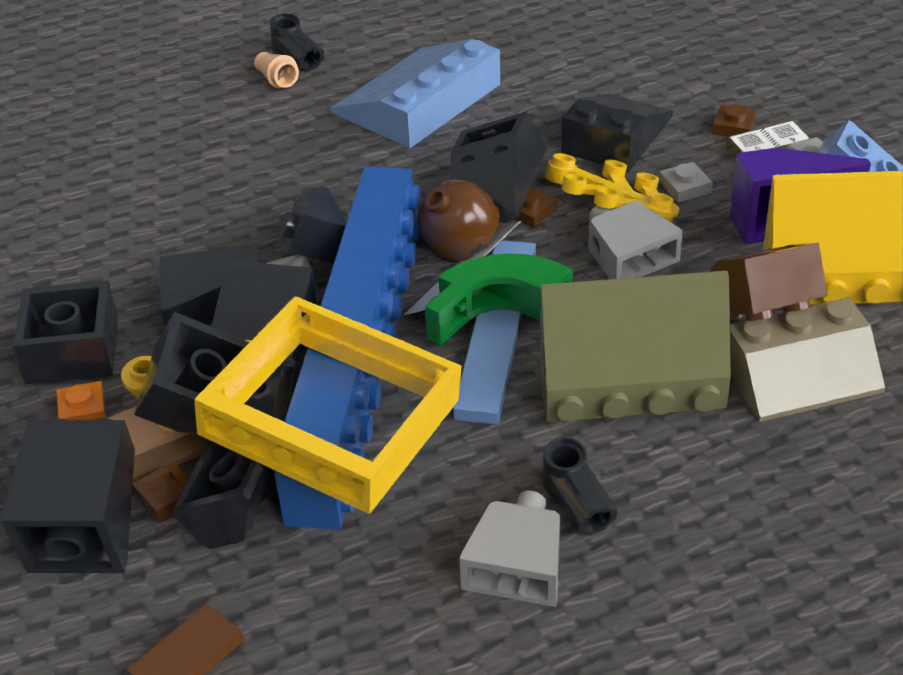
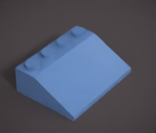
(423, 90)

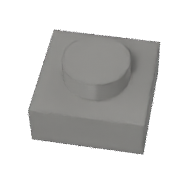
(685, 182)

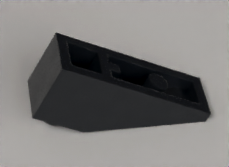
(314, 226)

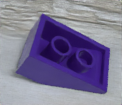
(754, 179)

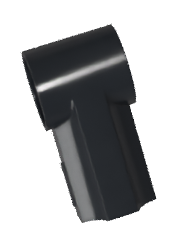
(292, 41)
(576, 486)

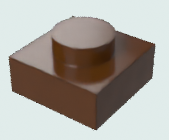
(733, 120)
(536, 207)
(161, 490)

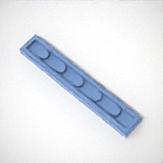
(490, 356)

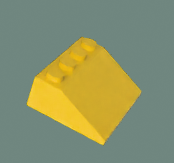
(857, 228)

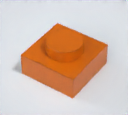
(81, 402)

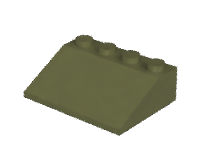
(635, 346)

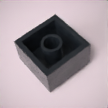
(66, 332)

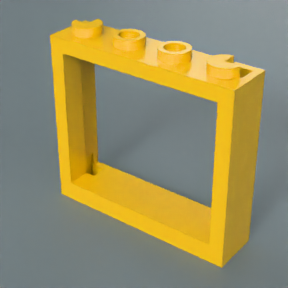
(300, 455)

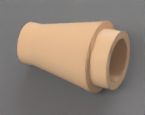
(277, 69)

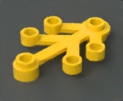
(611, 192)

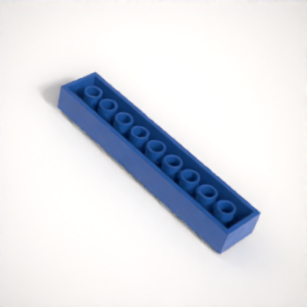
(365, 287)

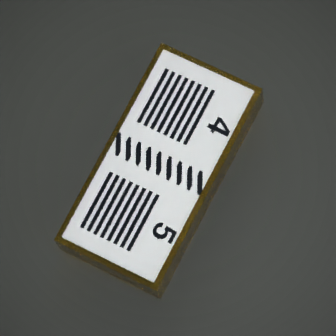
(768, 137)

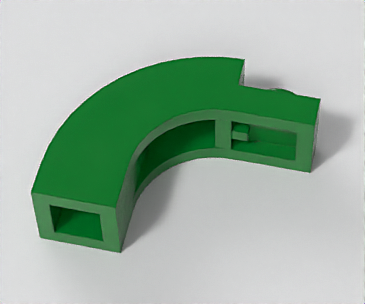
(489, 285)

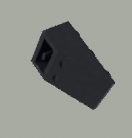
(500, 160)

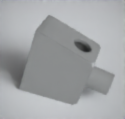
(632, 240)
(514, 551)

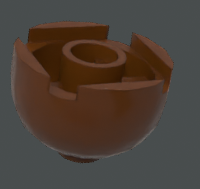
(457, 219)

